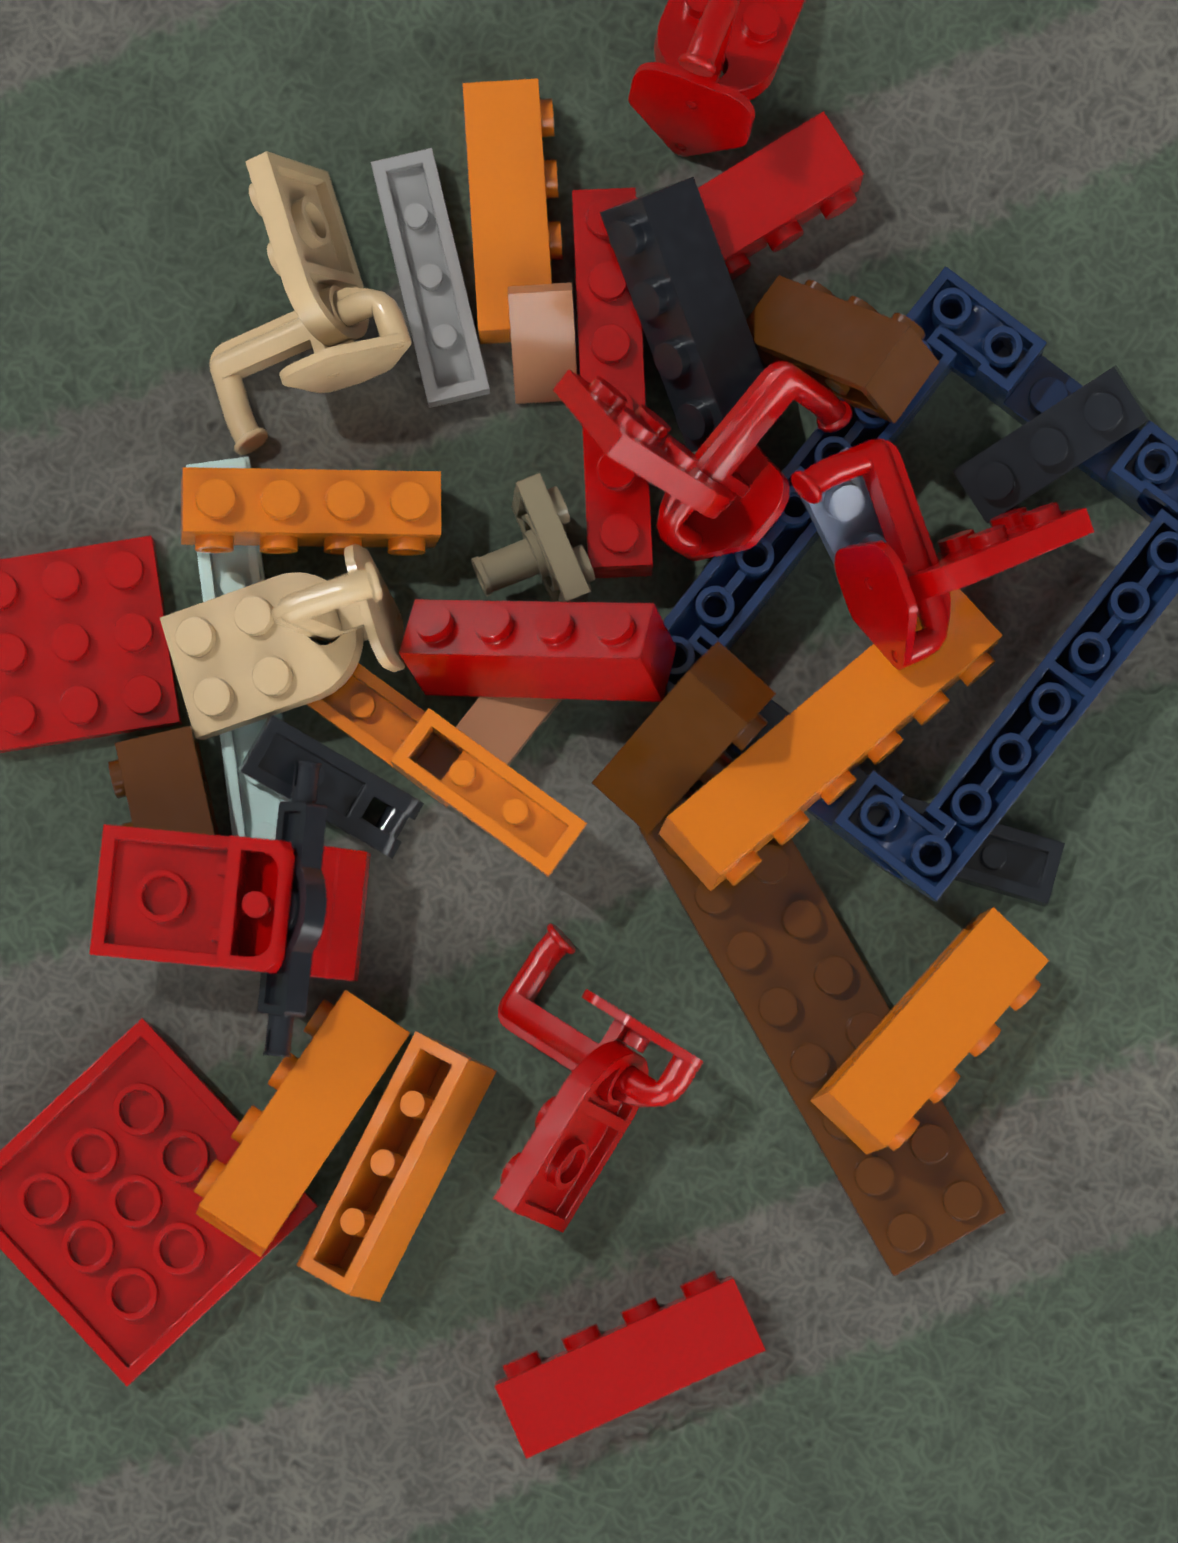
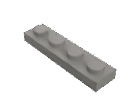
(430, 278)

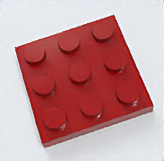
(83, 645)

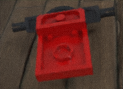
(239, 903)

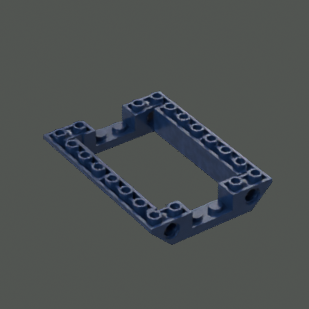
(1140, 469)

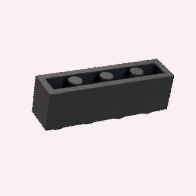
(685, 304)

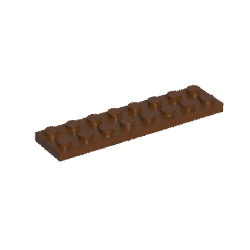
(810, 1013)

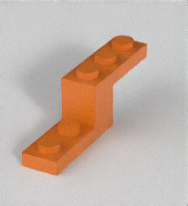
(452, 769)

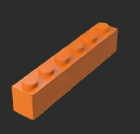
(819, 747)

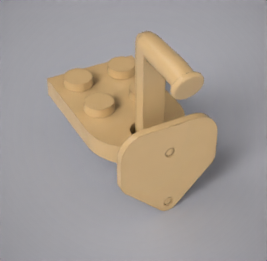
(327, 296)
(260, 648)

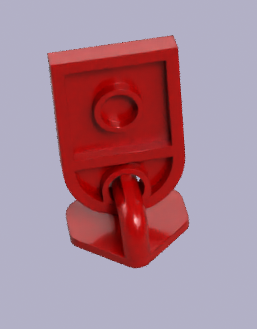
(693, 44)
(727, 488)
(904, 576)
(595, 1103)

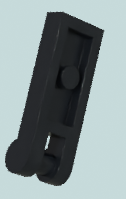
(342, 784)

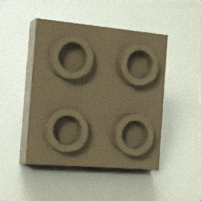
(542, 551)

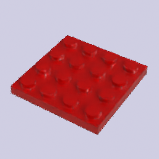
(107, 1202)

